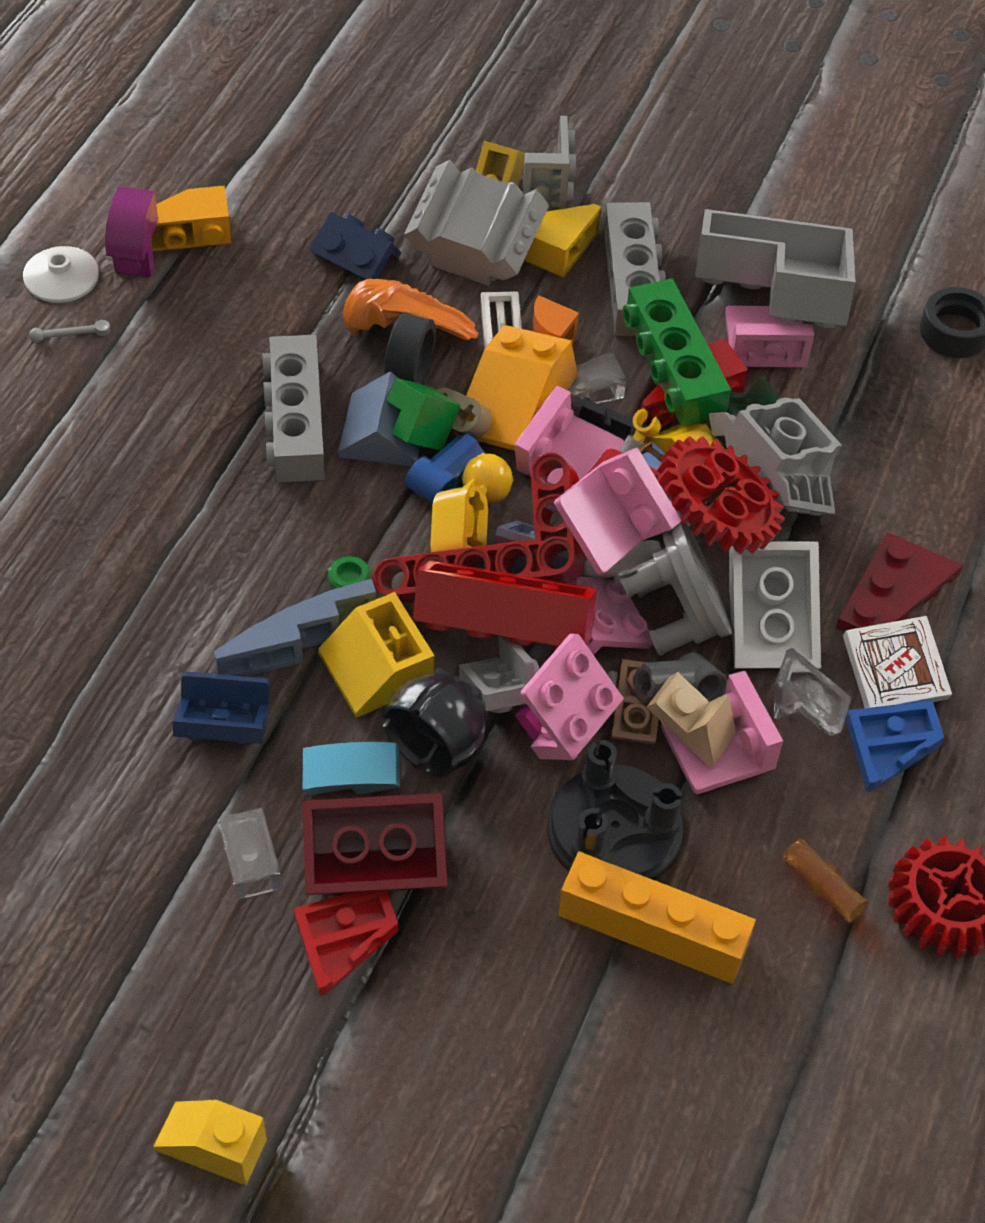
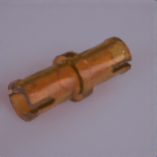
(825, 880)

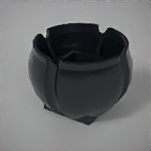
(436, 722)

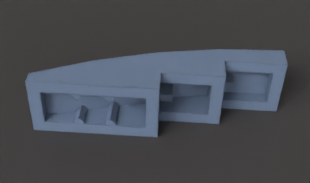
(281, 637)

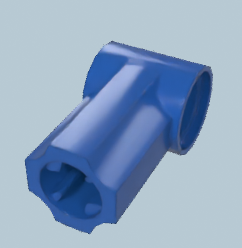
(444, 470)

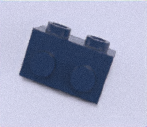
(354, 248)
(222, 708)

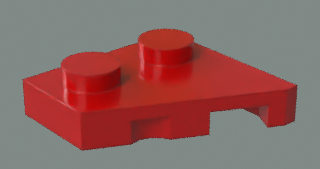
(344, 933)

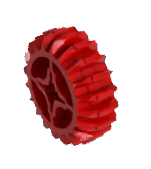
(934, 874)

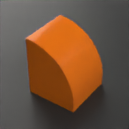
(555, 319)

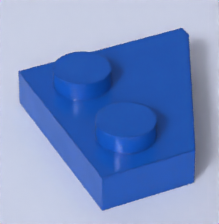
(892, 738)

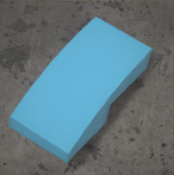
(351, 765)

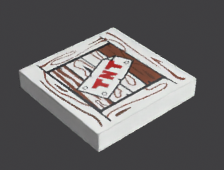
(897, 663)

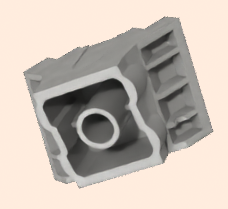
(475, 224)
(788, 448)

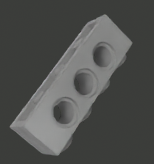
(630, 254)
(295, 409)

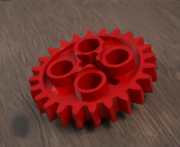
(741, 515)

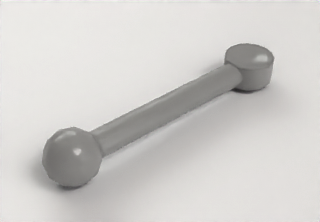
(101, 328)

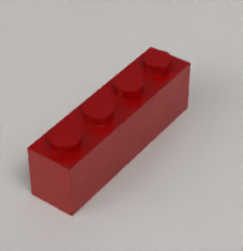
(502, 604)

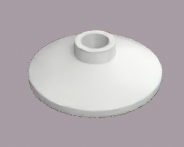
(61, 274)
(638, 555)

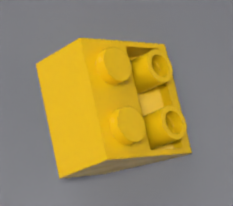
(375, 653)

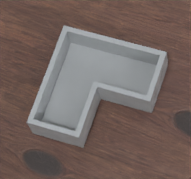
(801, 262)

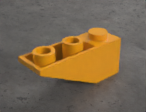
(192, 220)

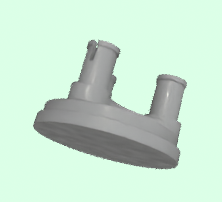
(694, 584)

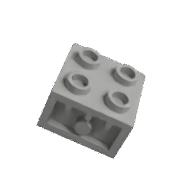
(551, 171)

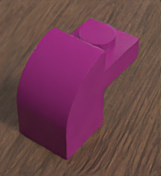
(130, 230)

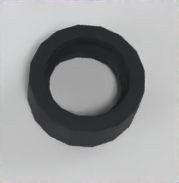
(949, 340)
(411, 348)

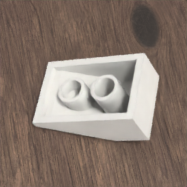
(775, 604)

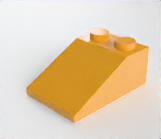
(517, 378)

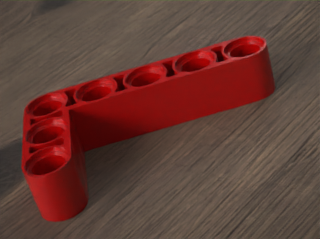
(500, 557)

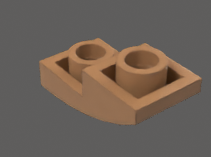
(632, 717)

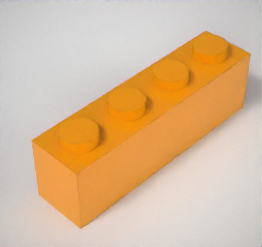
(655, 917)

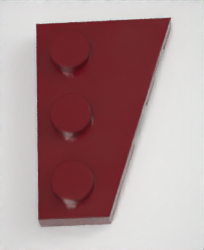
(896, 583)

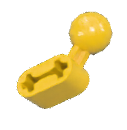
(462, 512)

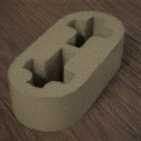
(471, 407)

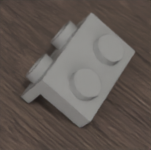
(501, 677)

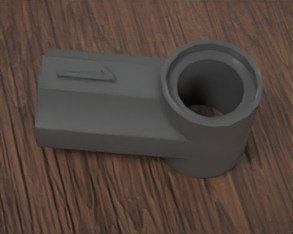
(691, 666)

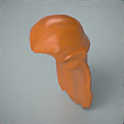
(385, 300)

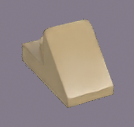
(697, 722)

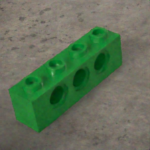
(676, 352)

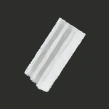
(498, 298)

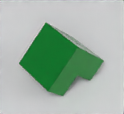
(424, 414)

